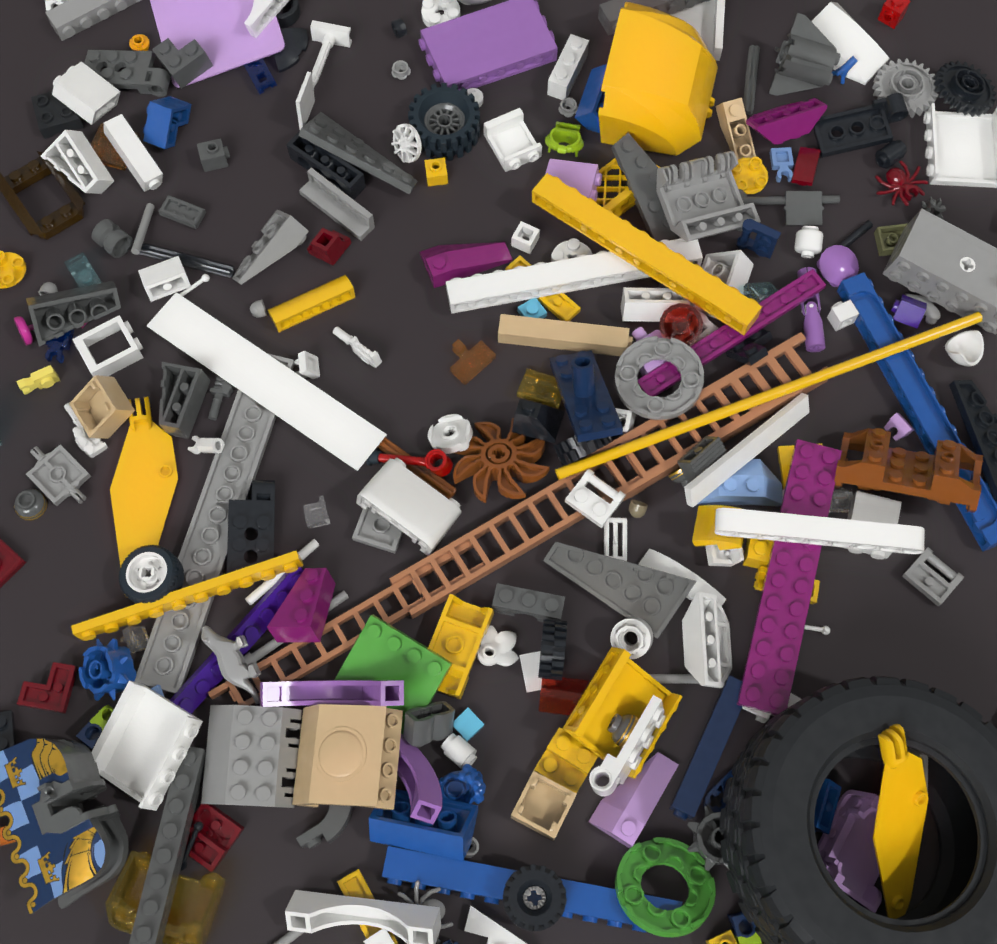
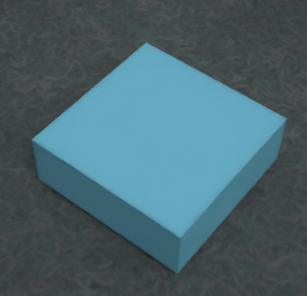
(467, 724)

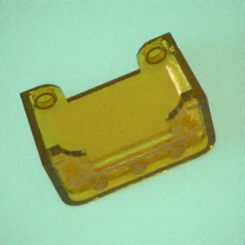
(191, 908)

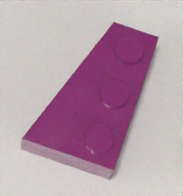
(305, 608)

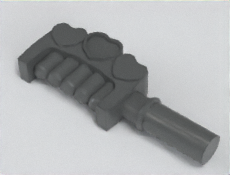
(221, 389)

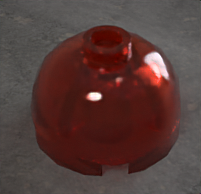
(682, 323)

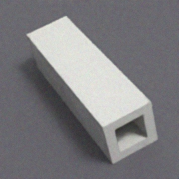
(133, 153)

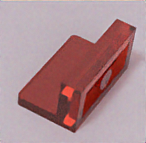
(561, 695)

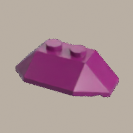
(788, 120)

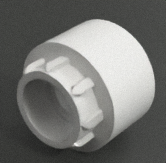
(640, 628)

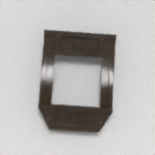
(30, 174)

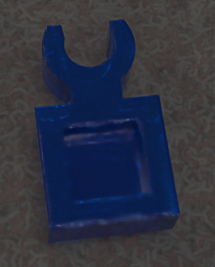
(57, 346)

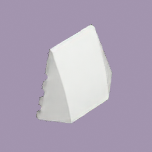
(850, 41)

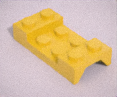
(458, 640)

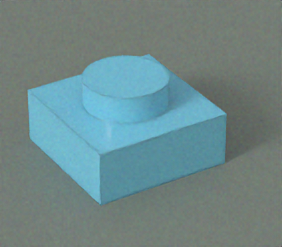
(533, 309)

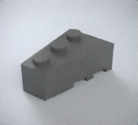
(181, 398)

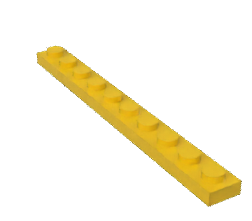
(180, 598)

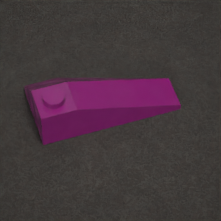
(463, 260)

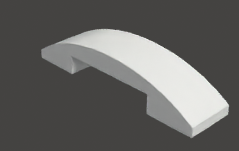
(660, 562)

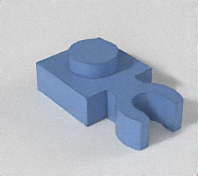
(782, 161)

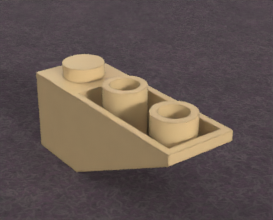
(734, 127)

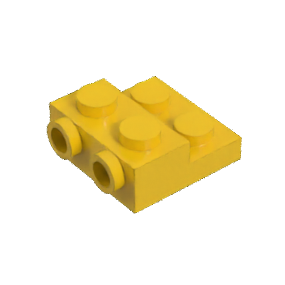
(566, 761)

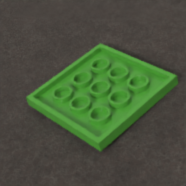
(392, 655)

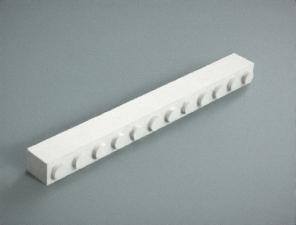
(552, 278)

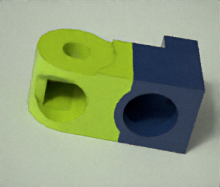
(91, 732)
(743, 930)

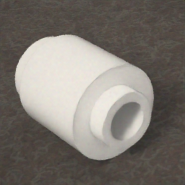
(459, 750)

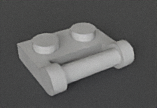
(930, 582)

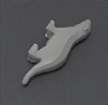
(231, 660)

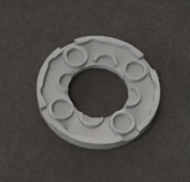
(659, 349)

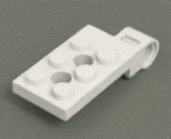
(629, 757)

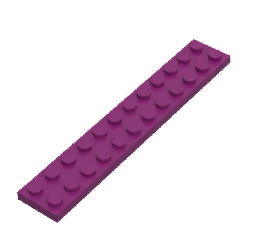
(788, 584)

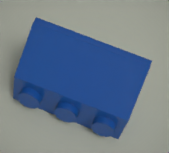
(591, 100)

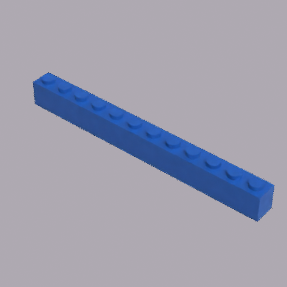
(489, 881)

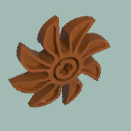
(500, 461)

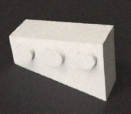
(78, 160)

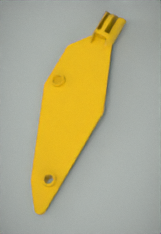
(142, 483)
(899, 819)

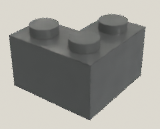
(184, 63)

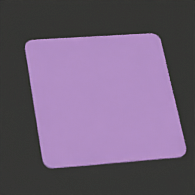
(218, 30)

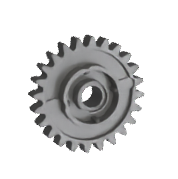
(908, 80)

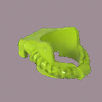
(565, 133)

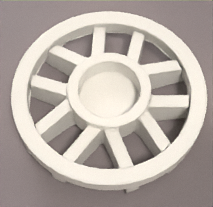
(406, 143)

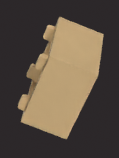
(101, 407)
(543, 805)

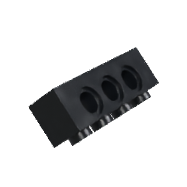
(327, 164)

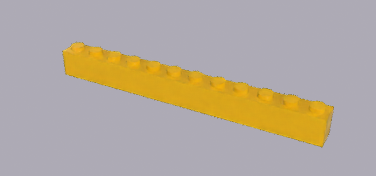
(646, 254)

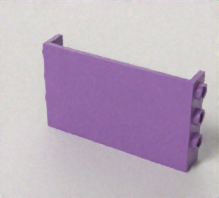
(489, 44)

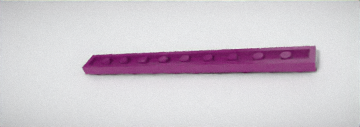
(726, 337)

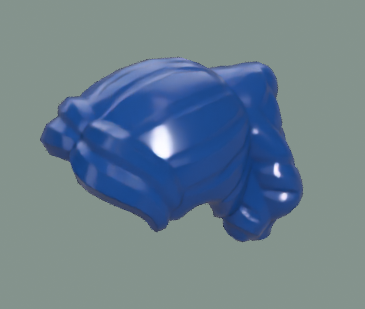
(463, 785)

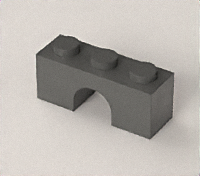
(516, 600)

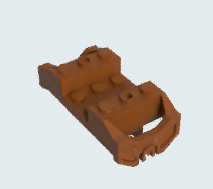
(909, 471)

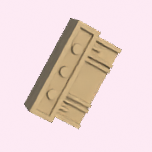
(348, 756)

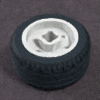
(150, 574)

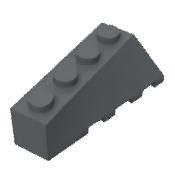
(70, 309)

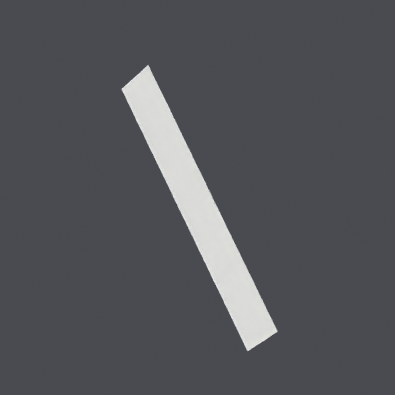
(267, 381)

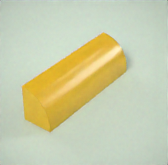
(312, 303)

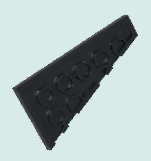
(980, 426)

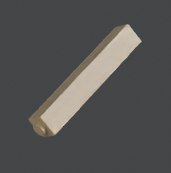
(563, 335)

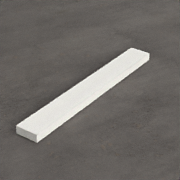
(746, 450)

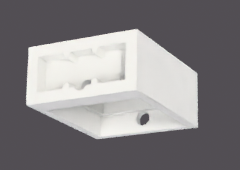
(116, 362)

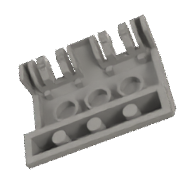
(703, 197)
(250, 755)

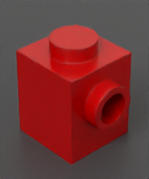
(893, 12)

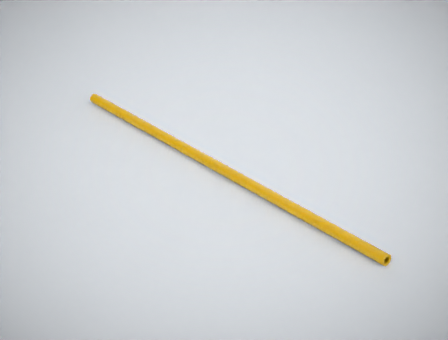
(767, 396)

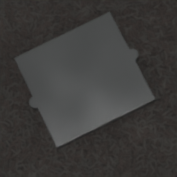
(803, 208)

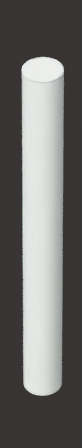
(266, 585)

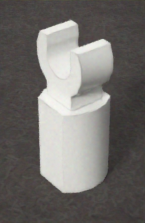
(207, 445)

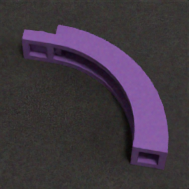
(332, 692)
(420, 783)

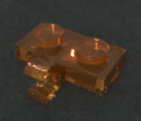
(470, 361)

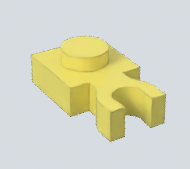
(39, 379)

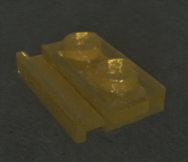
(540, 389)

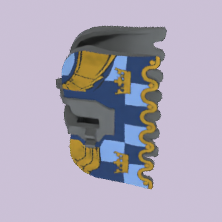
(56, 840)

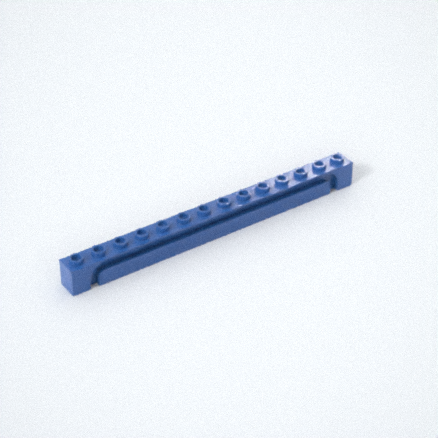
(915, 395)

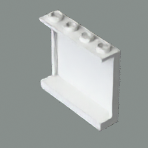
(709, 23)
(961, 148)
(144, 744)

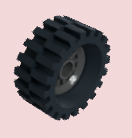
(447, 107)

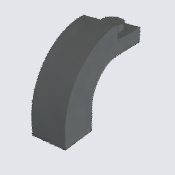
(330, 827)

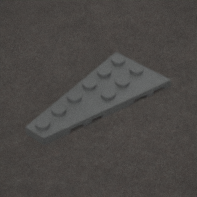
(340, 142)
(642, 180)
(623, 585)

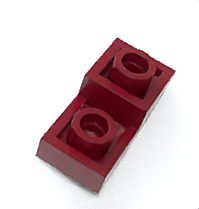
(806, 166)

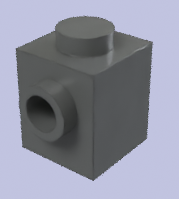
(213, 155)

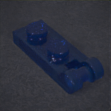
(257, 71)

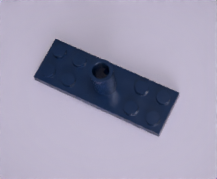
(585, 396)

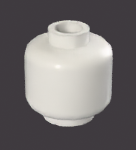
(808, 241)

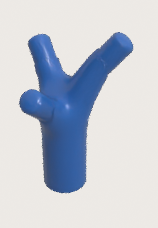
(843, 70)

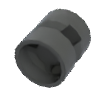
(112, 238)

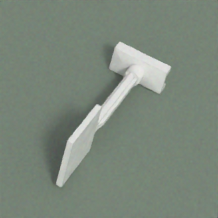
(329, 35)

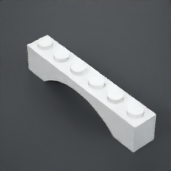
(317, 911)

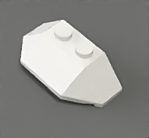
(707, 641)

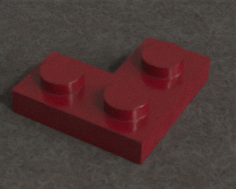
(53, 695)

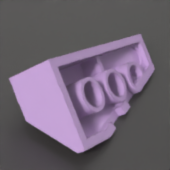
(631, 804)

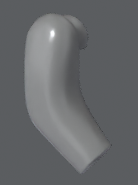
(932, 313)

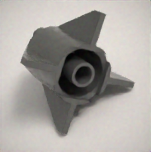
(804, 59)

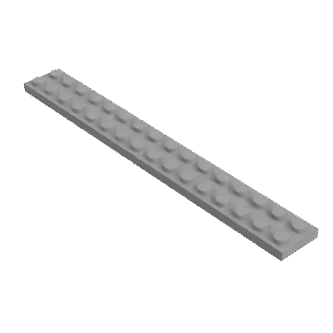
(205, 545)

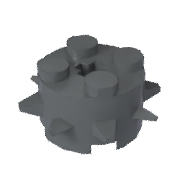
(704, 838)

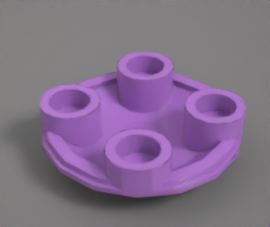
(837, 264)

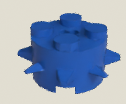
(107, 669)

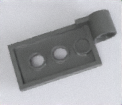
(138, 72)

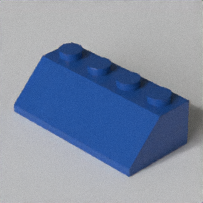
(447, 837)

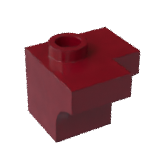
(329, 245)

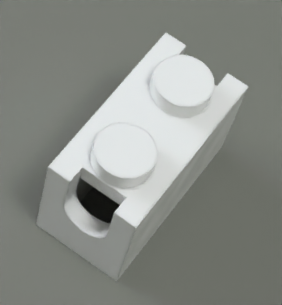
(164, 278)

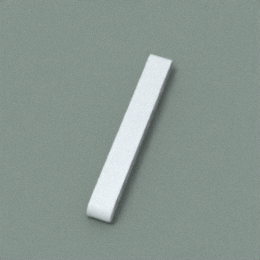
(819, 530)

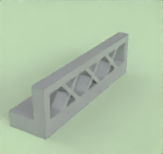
(337, 205)

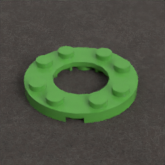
(641, 911)

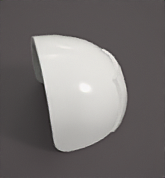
(966, 348)

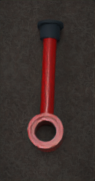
(428, 461)

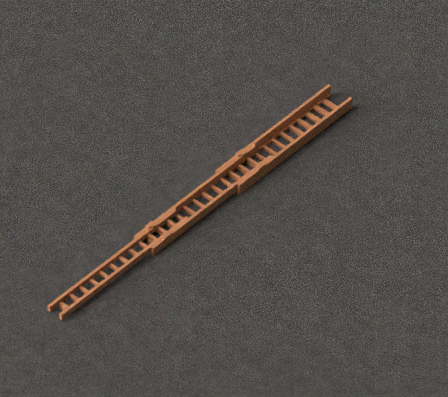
(468, 541)

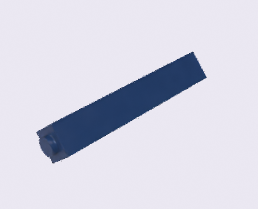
(708, 751)

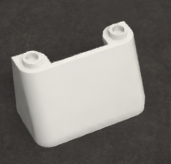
(410, 504)

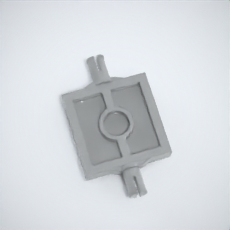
(58, 475)

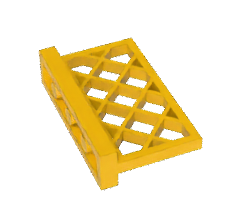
(625, 197)

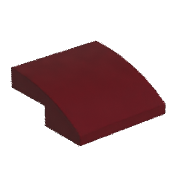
(216, 836)

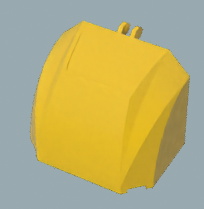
(656, 82)

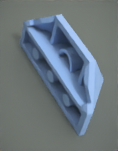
(748, 486)

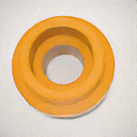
(139, 43)

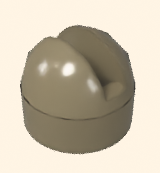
(637, 508)

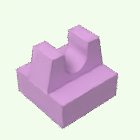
(901, 424)

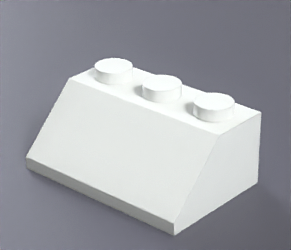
(731, 267)

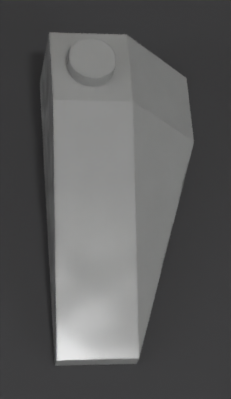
(280, 237)

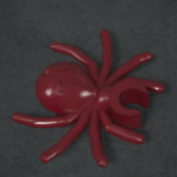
(901, 183)

